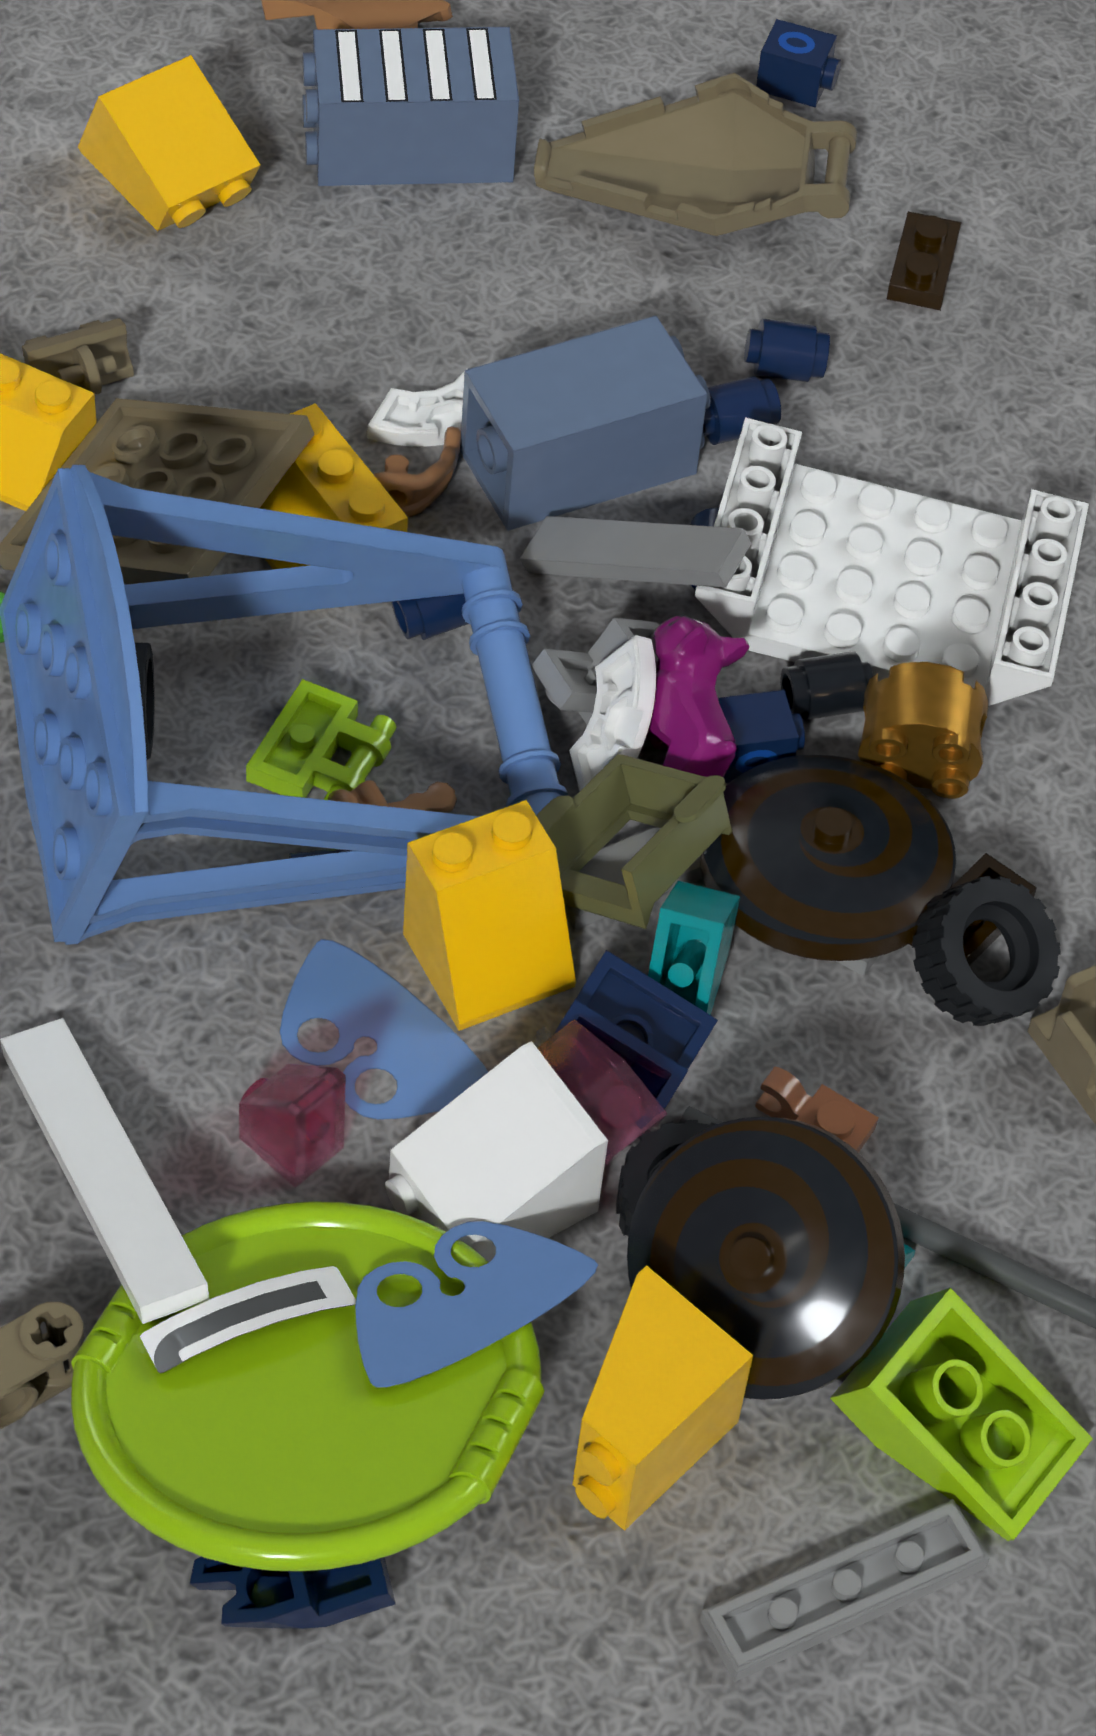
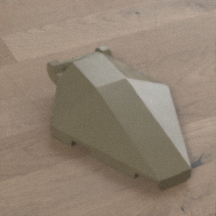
(703, 161)

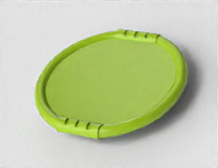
(277, 1437)

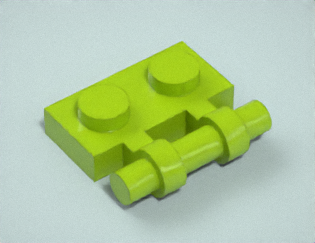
(306, 736)

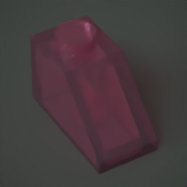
(603, 1087)
(295, 1119)

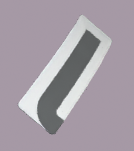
(244, 1312)

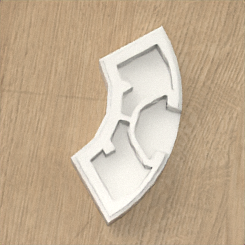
(418, 417)
(620, 709)

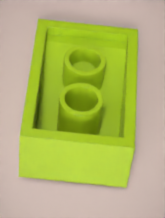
(962, 1413)

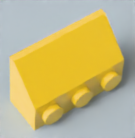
(39, 428)
(332, 484)

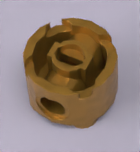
(925, 726)

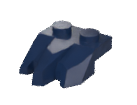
(641, 1023)
(295, 1598)

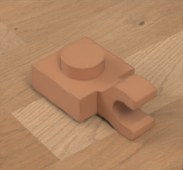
(826, 1109)

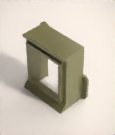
(681, 803)

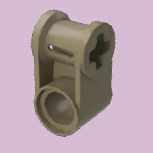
(31, 1364)

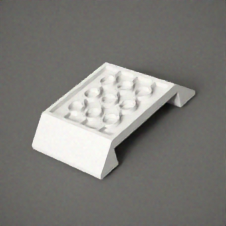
(892, 571)

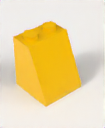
(169, 146)
(488, 914)
(658, 1401)

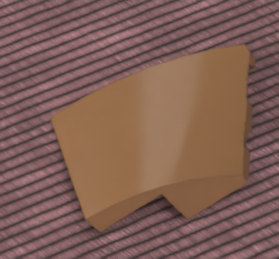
(360, 13)

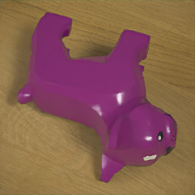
(686, 700)

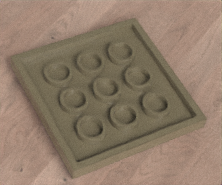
(180, 452)

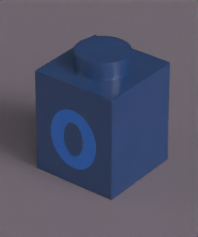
(798, 63)
(761, 729)

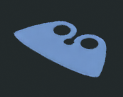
(411, 1040)
(498, 1298)

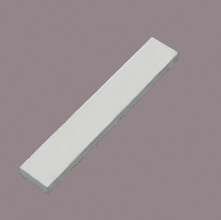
(105, 1172)

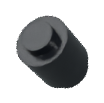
(826, 685)

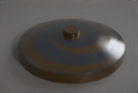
(830, 857)
(778, 1245)

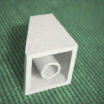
(503, 1154)

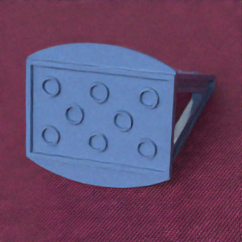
(83, 710)

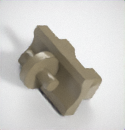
(83, 357)

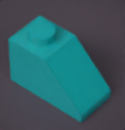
(693, 942)

